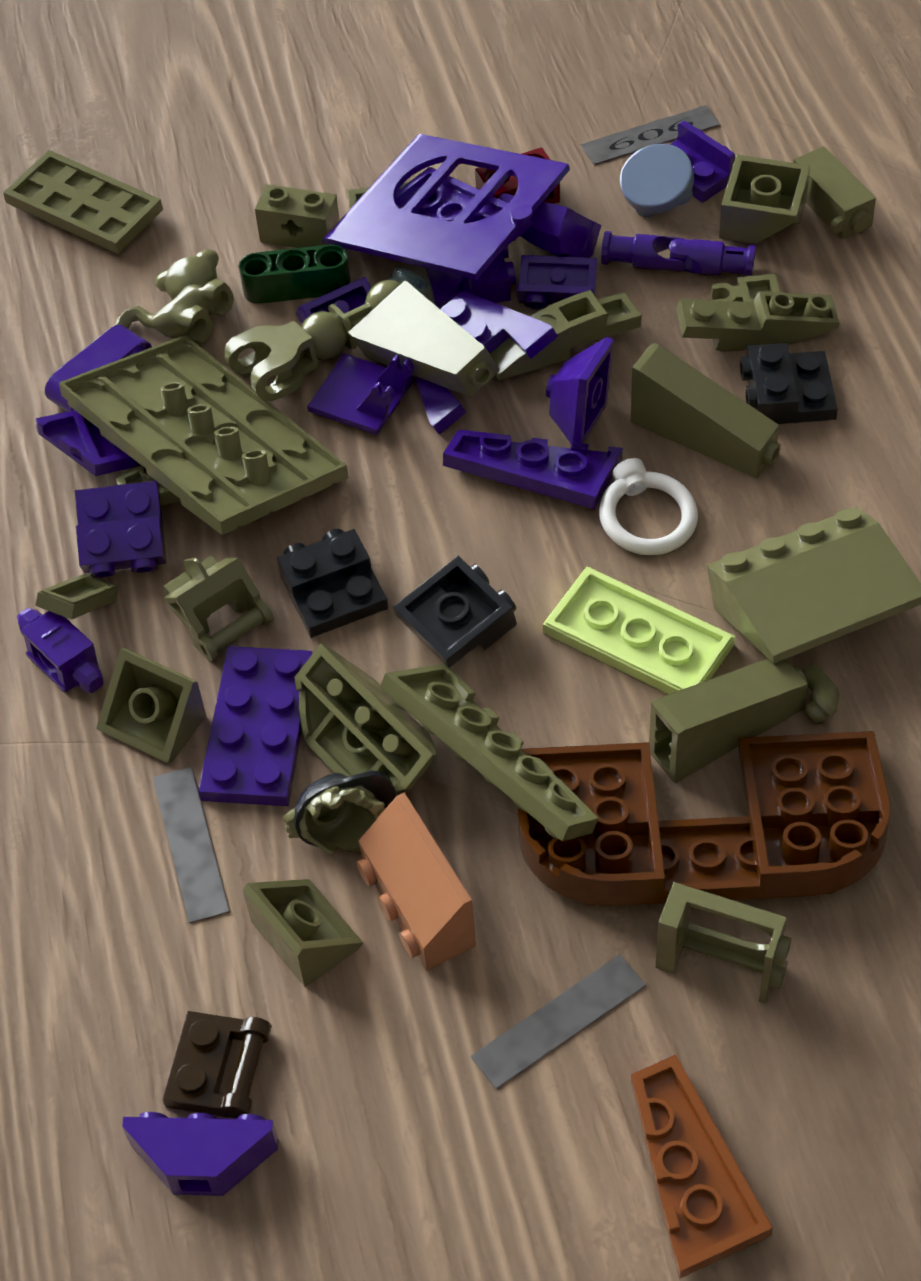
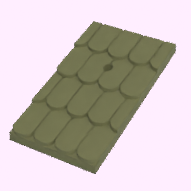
(203, 433)

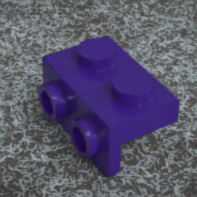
(554, 278)

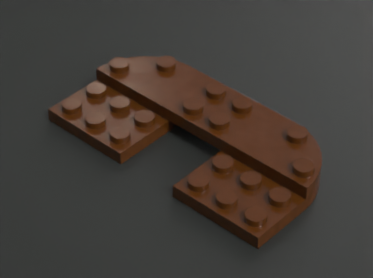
(810, 828)

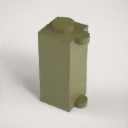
(837, 194)

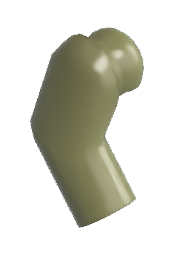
(824, 694)

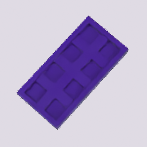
(254, 728)

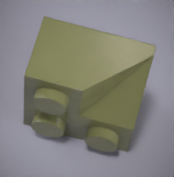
(762, 198)

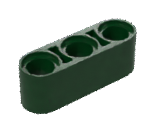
(293, 273)

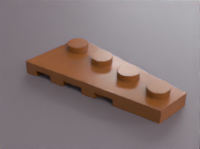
(697, 1179)

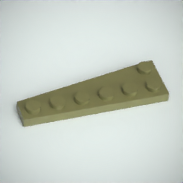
(447, 710)

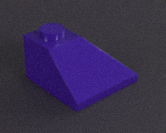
(581, 391)

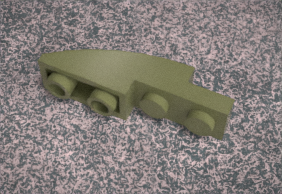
(767, 320)
(576, 322)

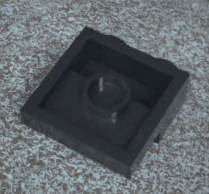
(788, 384)
(331, 581)
(457, 611)

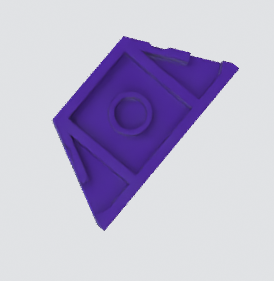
(83, 443)

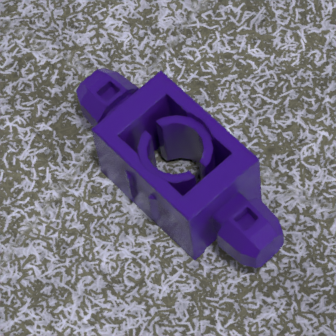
(60, 650)

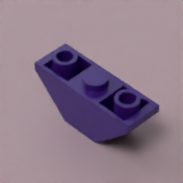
(201, 1151)

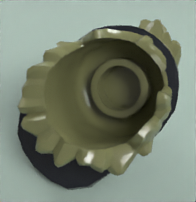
(339, 810)

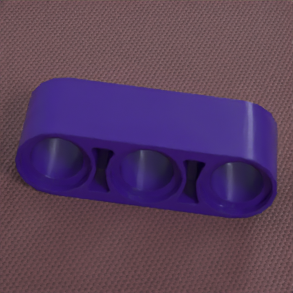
(109, 347)

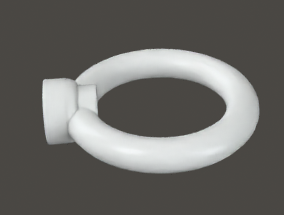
(632, 480)

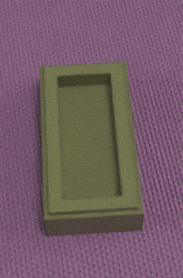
(77, 596)

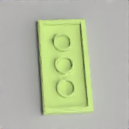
(637, 633)

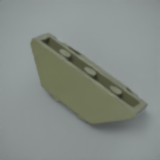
(357, 723)

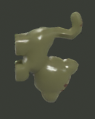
(194, 297)

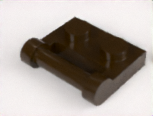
(202, 1062)

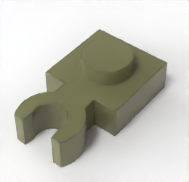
(746, 288)

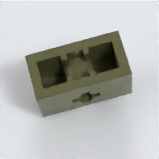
(295, 216)

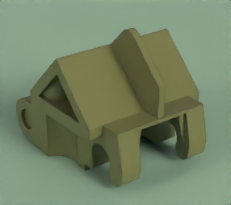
(206, 589)

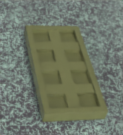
(83, 201)

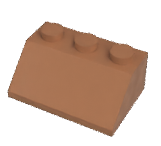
(416, 885)

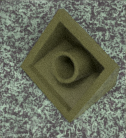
(151, 706)
(300, 926)

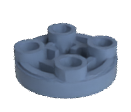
(657, 179)

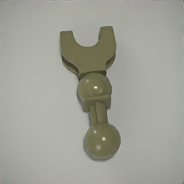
(294, 350)

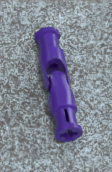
(685, 255)

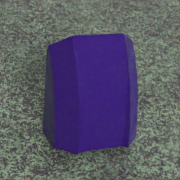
(560, 230)

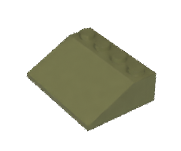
(813, 584)

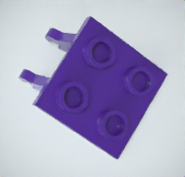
(362, 392)

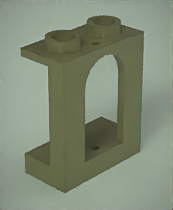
(677, 933)

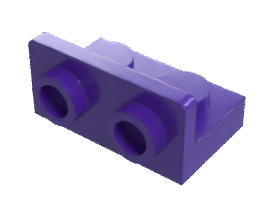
(709, 160)

